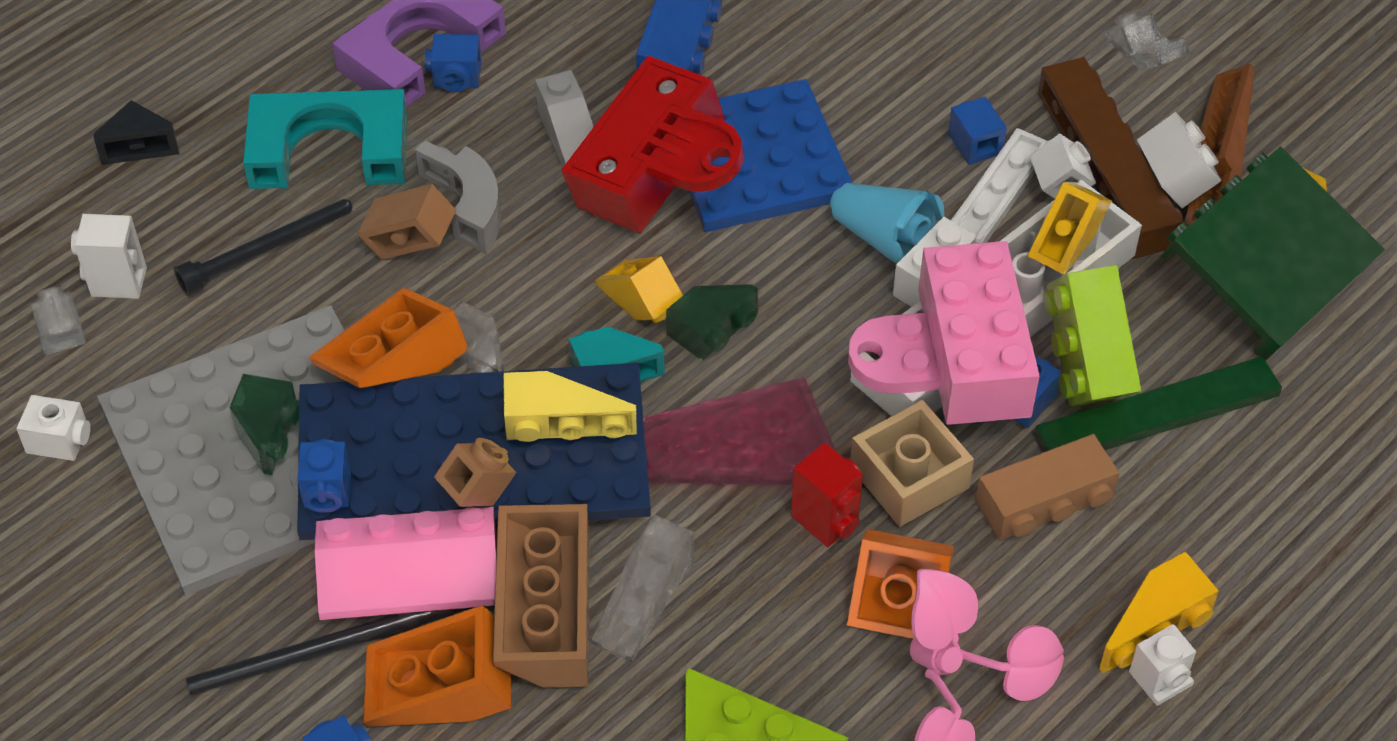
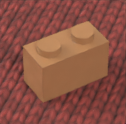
(407, 222)

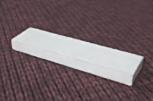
(999, 186)

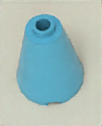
(887, 216)

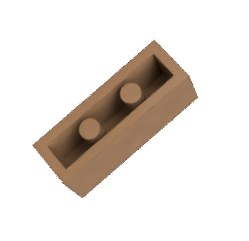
(1047, 487)

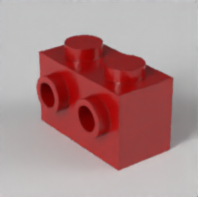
(827, 495)

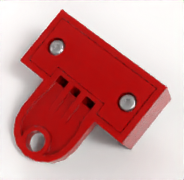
(649, 140)

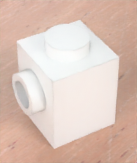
(1061, 162)
(53, 427)

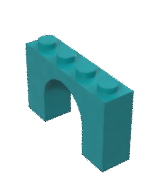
(283, 119)

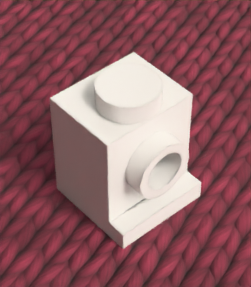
(1163, 664)

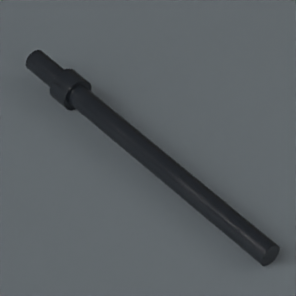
(312, 649)

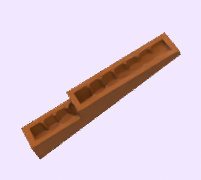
(1226, 129)

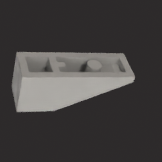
(563, 112)

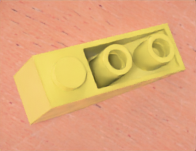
(555, 407)

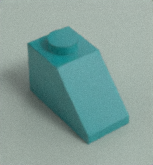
(617, 347)

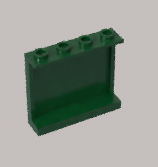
(1274, 247)

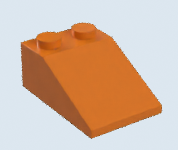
(394, 342)
(436, 673)

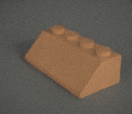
(543, 594)

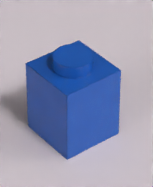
(977, 130)

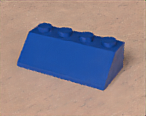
(680, 32)

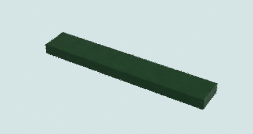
(1165, 407)

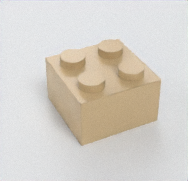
(912, 463)

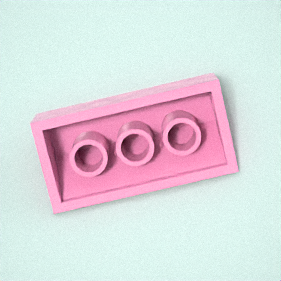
(406, 563)

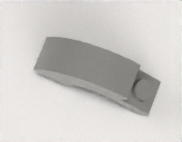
(473, 181)

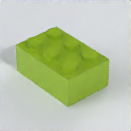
(1092, 336)

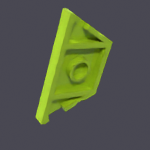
(728, 714)

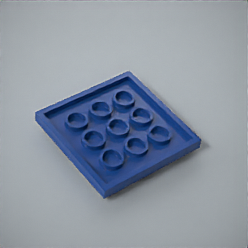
(786, 162)

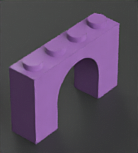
(374, 64)

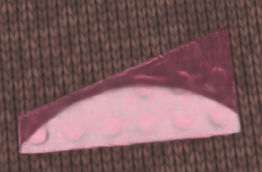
(736, 437)

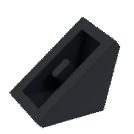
(135, 135)

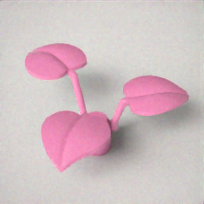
(950, 607)

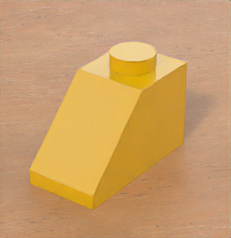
(1069, 226)
(641, 287)

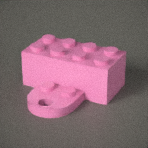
(964, 343)

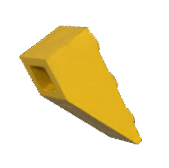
(1168, 596)

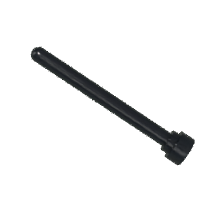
(194, 275)

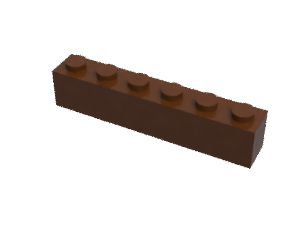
(1118, 166)

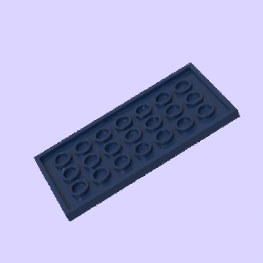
(408, 427)

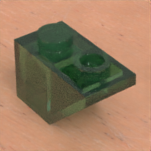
(710, 316)
(263, 416)

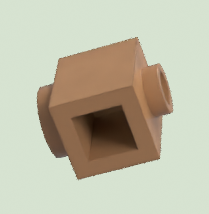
(476, 473)

